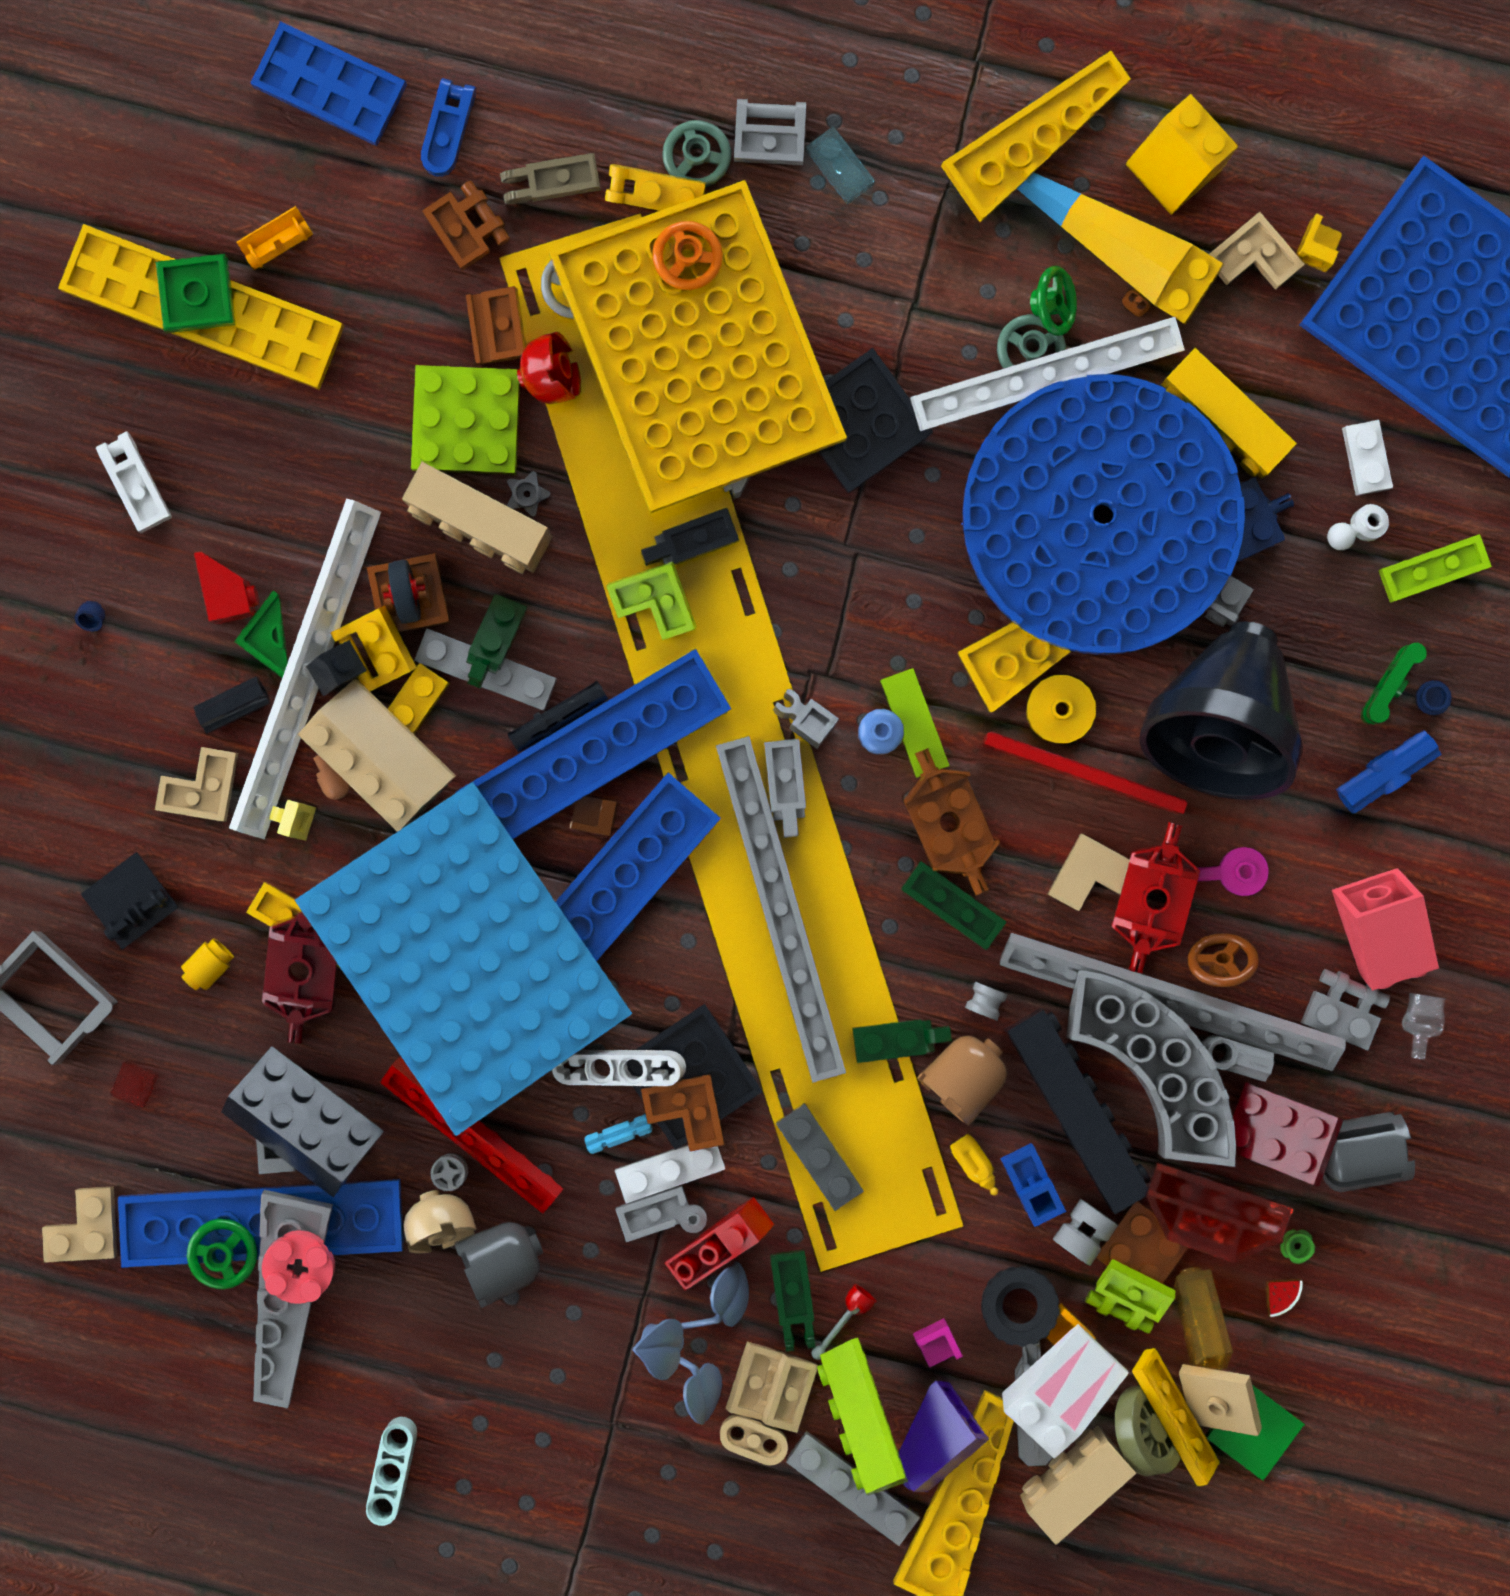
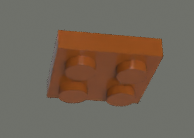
(1141, 1244)

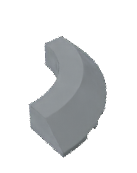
(1165, 1058)

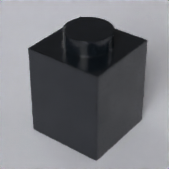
(336, 668)

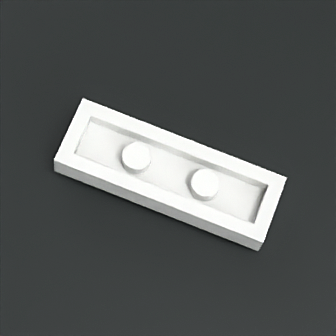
(667, 1171)

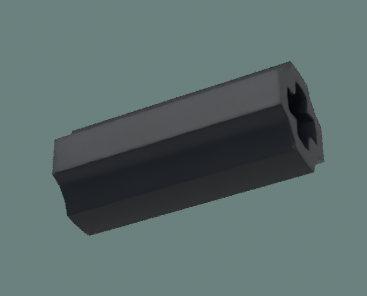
(232, 705)

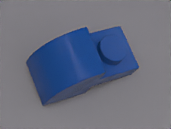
(1033, 1185)

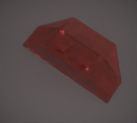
(1214, 1214)

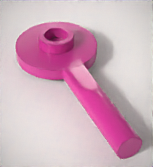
(1240, 871)

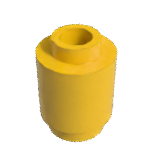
(206, 965)

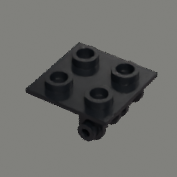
(129, 901)

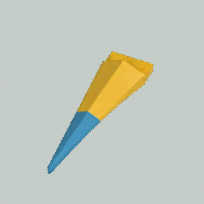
(1152, 261)

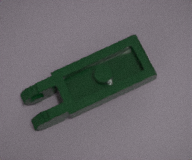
(793, 1295)

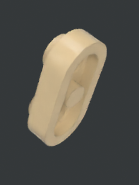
(751, 1442)

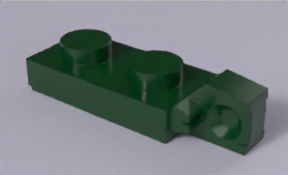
(494, 638)
(897, 1039)

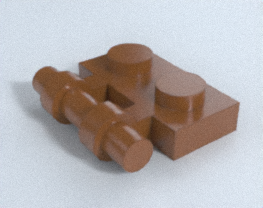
(456, 230)

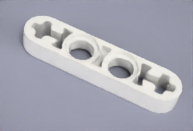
(619, 1072)

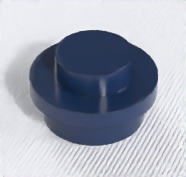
(1433, 697)

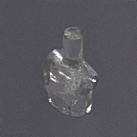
(1423, 1020)

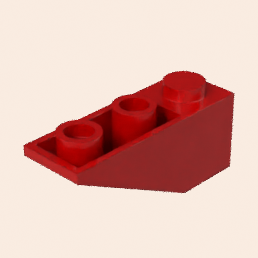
(720, 1243)

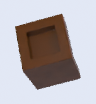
(594, 816)

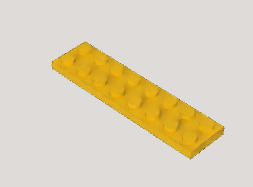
(265, 328)

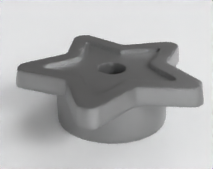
(529, 484)

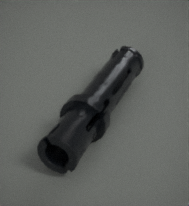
(557, 716)

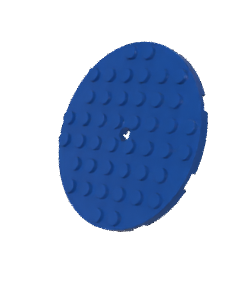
(1091, 581)

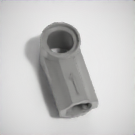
(1242, 1058)

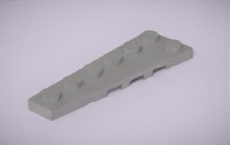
(280, 1323)

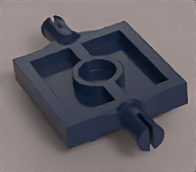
(1260, 524)

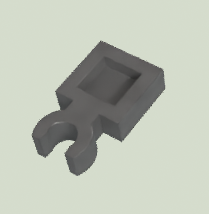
(809, 721)

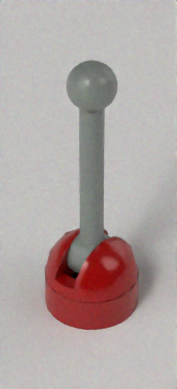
(857, 1302)

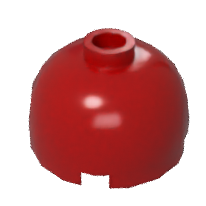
(548, 370)

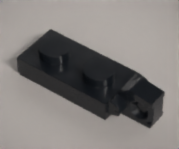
(692, 539)

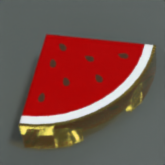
(1282, 1295)

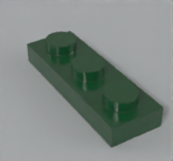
(953, 905)

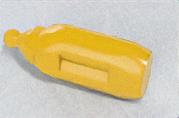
(974, 1162)

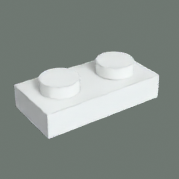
(1367, 458)

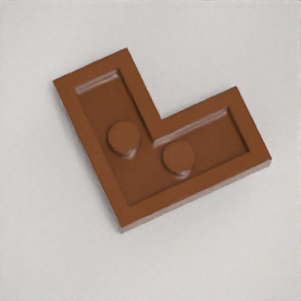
(691, 1100)

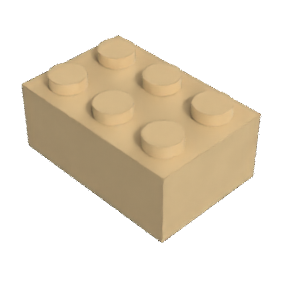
(1076, 1484)

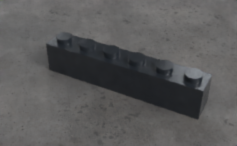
(1078, 1111)

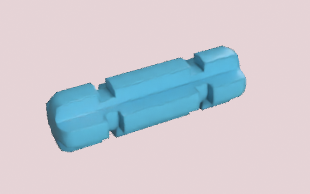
(617, 1134)

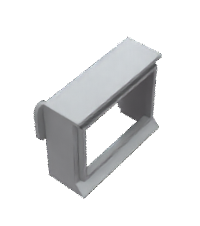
(30, 1026)

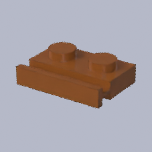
(496, 325)

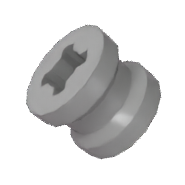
(986, 1001)
(443, 1174)

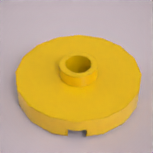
(1042, 709)

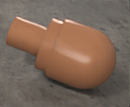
(329, 781)

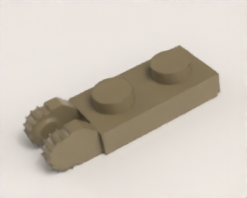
(553, 179)

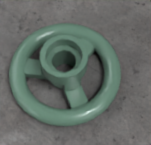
(697, 141)
(1042, 341)

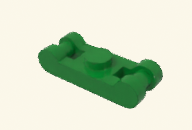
(1392, 683)

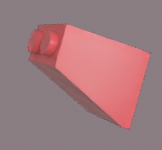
(1387, 928)

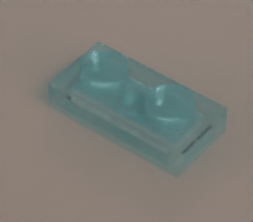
(840, 165)

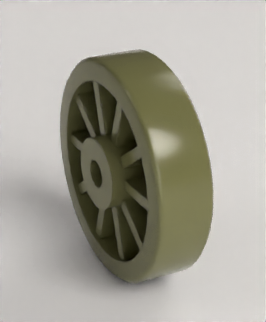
(1142, 1435)

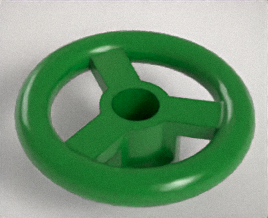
(1050, 301)
(209, 1254)

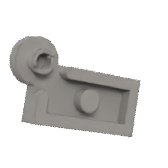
(660, 1213)

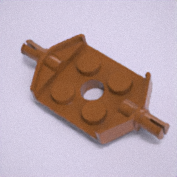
(971, 840)

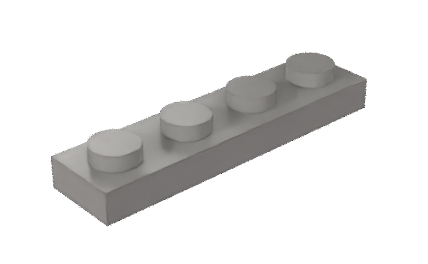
(511, 681)
(835, 1477)

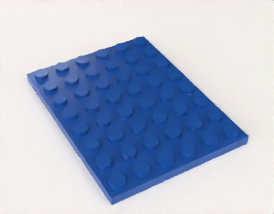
(1430, 309)

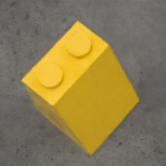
(1182, 154)

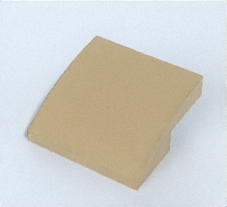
(772, 1387)

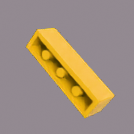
(1237, 419)

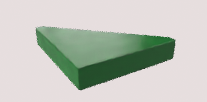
(265, 635)

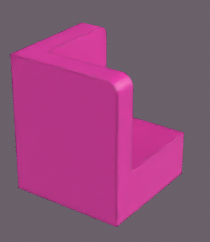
(937, 1343)

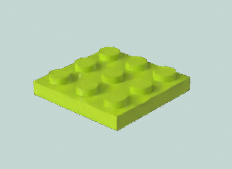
(466, 419)

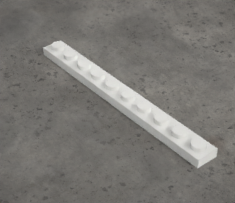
(297, 685)

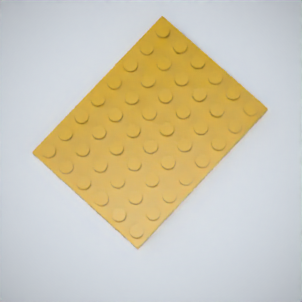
(704, 376)

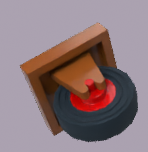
(410, 592)

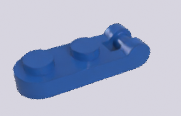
(446, 128)

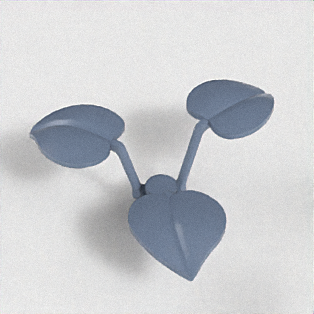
(662, 1344)

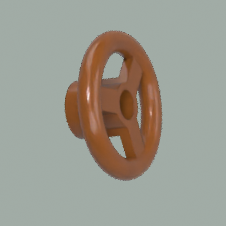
(1222, 968)

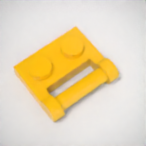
(382, 646)

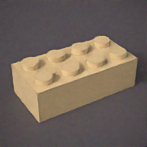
(476, 517)

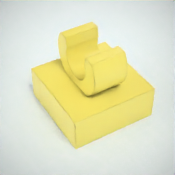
(294, 819)

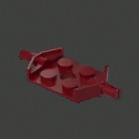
(289, 996)

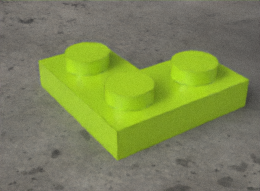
(658, 590)

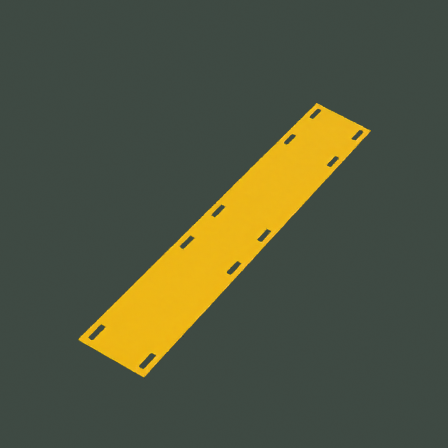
(868, 1118)

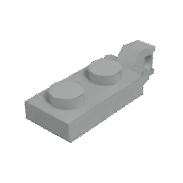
(785, 783)

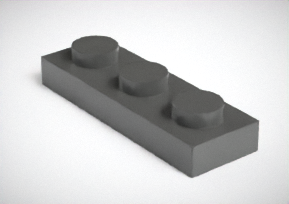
(819, 1156)

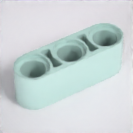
(387, 1487)

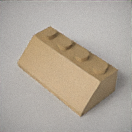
(376, 755)

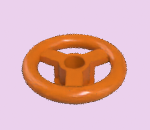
(692, 243)

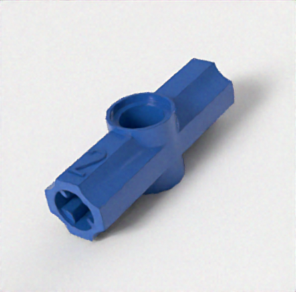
(1388, 771)

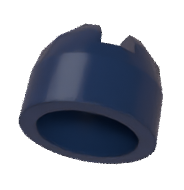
(93, 618)

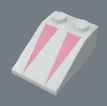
(1063, 1390)

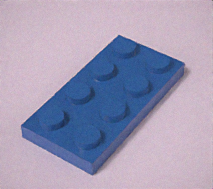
(328, 83)

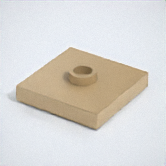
(1221, 1399)

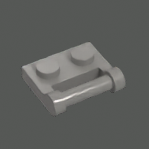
(769, 142)

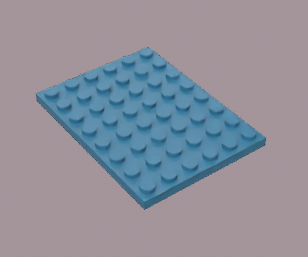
(463, 958)

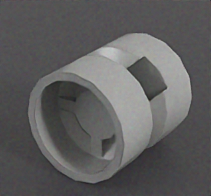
(1079, 1243)

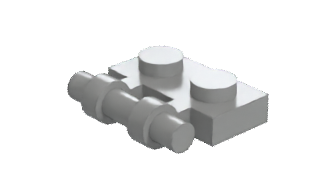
(1341, 1019)

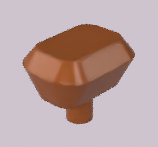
(1136, 302)

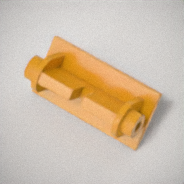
(274, 238)

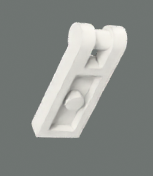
(134, 483)

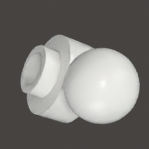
(1342, 535)

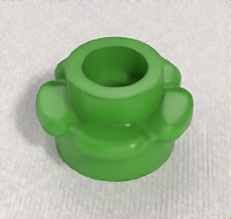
(1304, 1252)

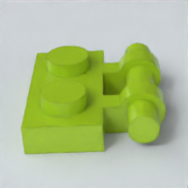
(1134, 1291)

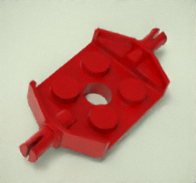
(1151, 869)

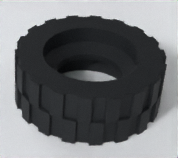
(1027, 1332)

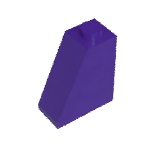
(939, 1438)

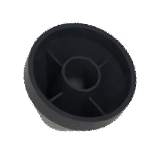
(1228, 719)

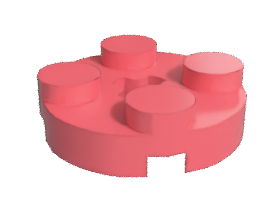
(281, 1279)

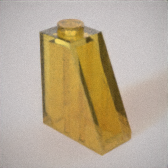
(1202, 1319)

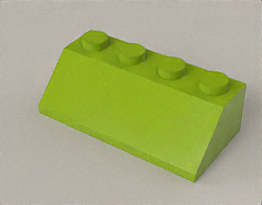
(863, 1418)

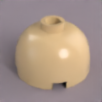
(437, 1221)

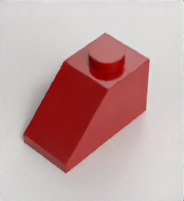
(225, 592)

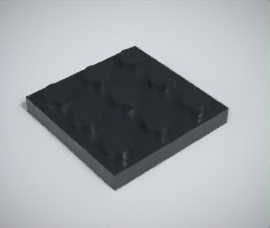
(874, 418)
(705, 1052)

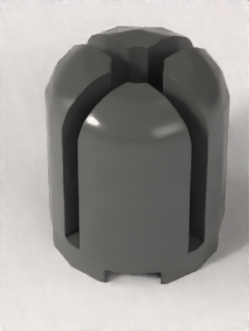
(1370, 1153)

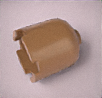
(966, 1076)

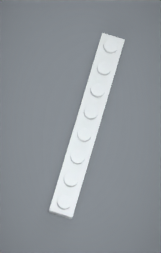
(1023, 379)

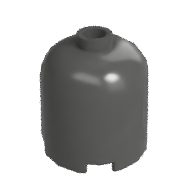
(499, 1261)

